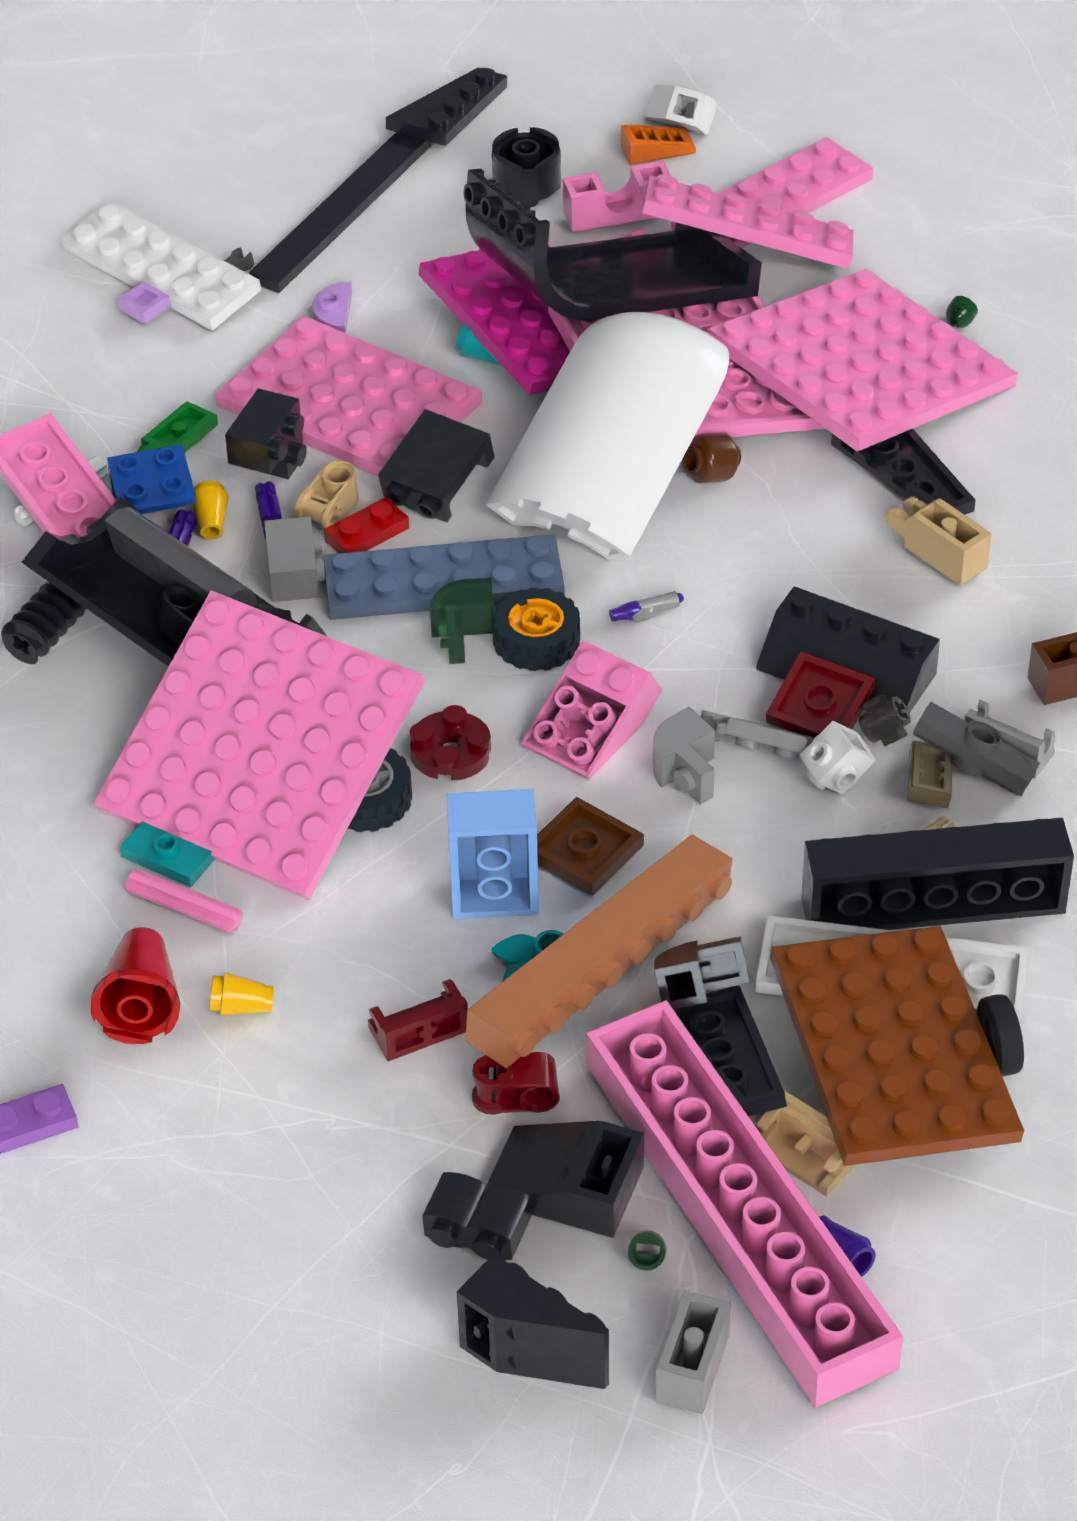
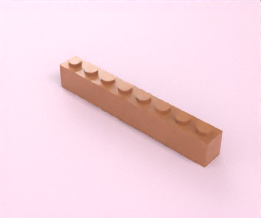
(597, 951)

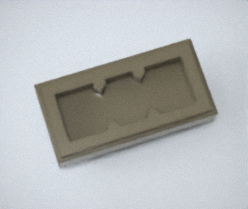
(929, 775)

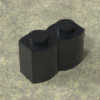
(476, 1216)

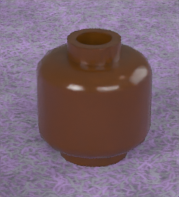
(712, 458)

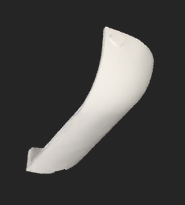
(613, 430)

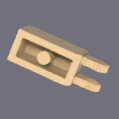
(942, 537)

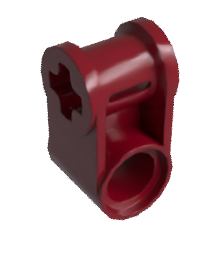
(521, 1087)

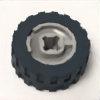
(387, 796)

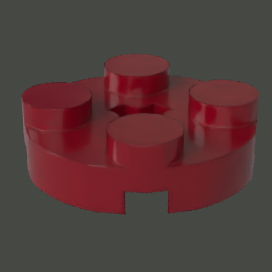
(445, 727)

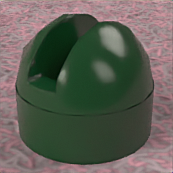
(961, 311)
(647, 1259)

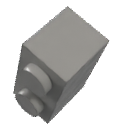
(292, 559)
(693, 1352)

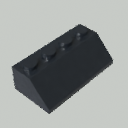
(891, 653)

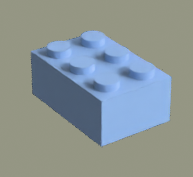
(493, 853)

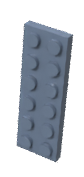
(410, 576)

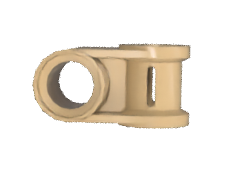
(329, 494)

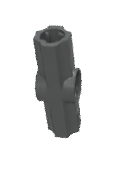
(976, 748)

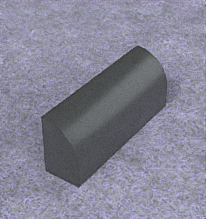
(169, 559)

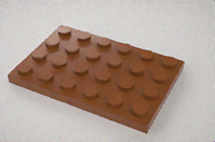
(895, 1046)

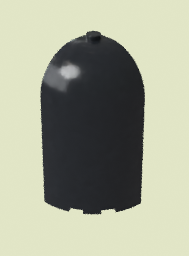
(111, 586)

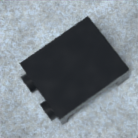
(434, 464)

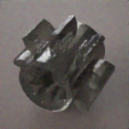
(884, 719)

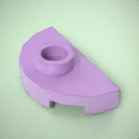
(333, 305)

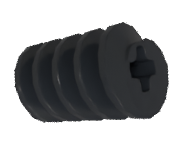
(40, 623)

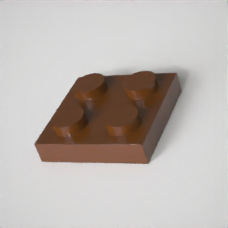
(586, 845)

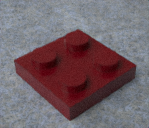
(817, 695)

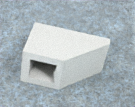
(681, 108)

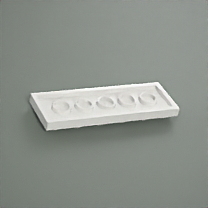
(142, 251)
(983, 965)

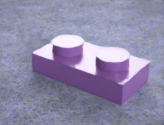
(36, 1118)

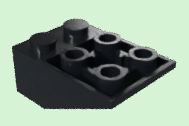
(574, 1171)
(530, 1328)

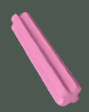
(183, 900)

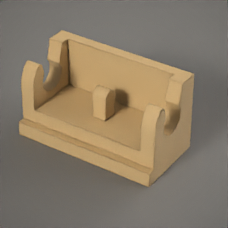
(804, 1144)

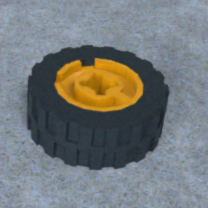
(536, 629)

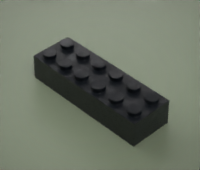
(939, 875)

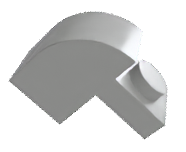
(682, 754)

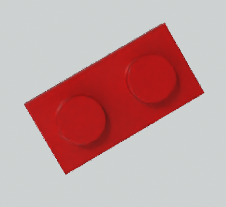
(367, 527)

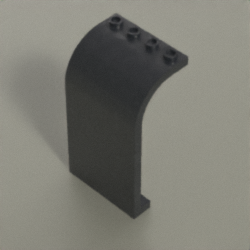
(611, 274)

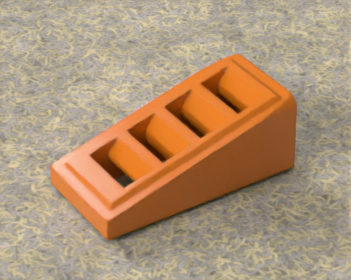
(654, 143)

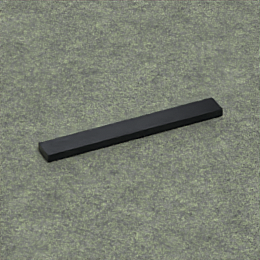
(338, 211)

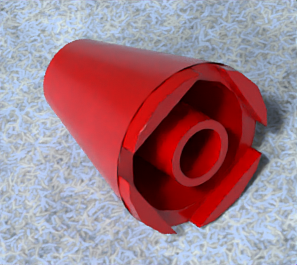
(137, 990)

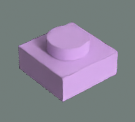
(144, 302)

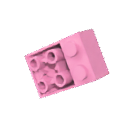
(592, 710)

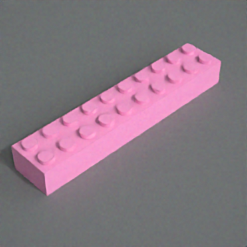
(744, 1205)

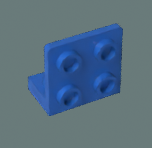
(152, 479)

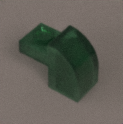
(461, 610)

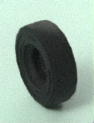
(1002, 1032)

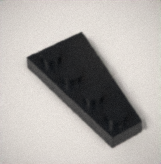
(450, 108)
(911, 469)
(735, 1049)

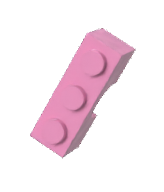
(590, 207)

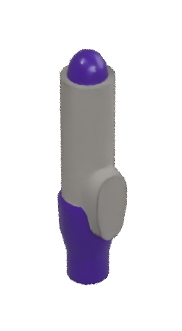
(645, 608)

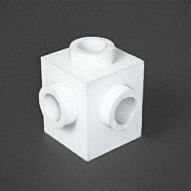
(837, 758)

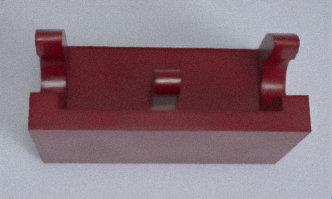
(420, 1024)

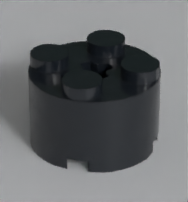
(527, 164)

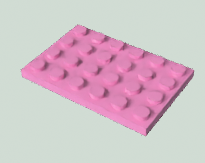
(350, 392)

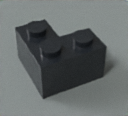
(268, 435)

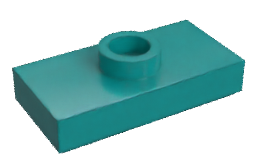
(166, 854)

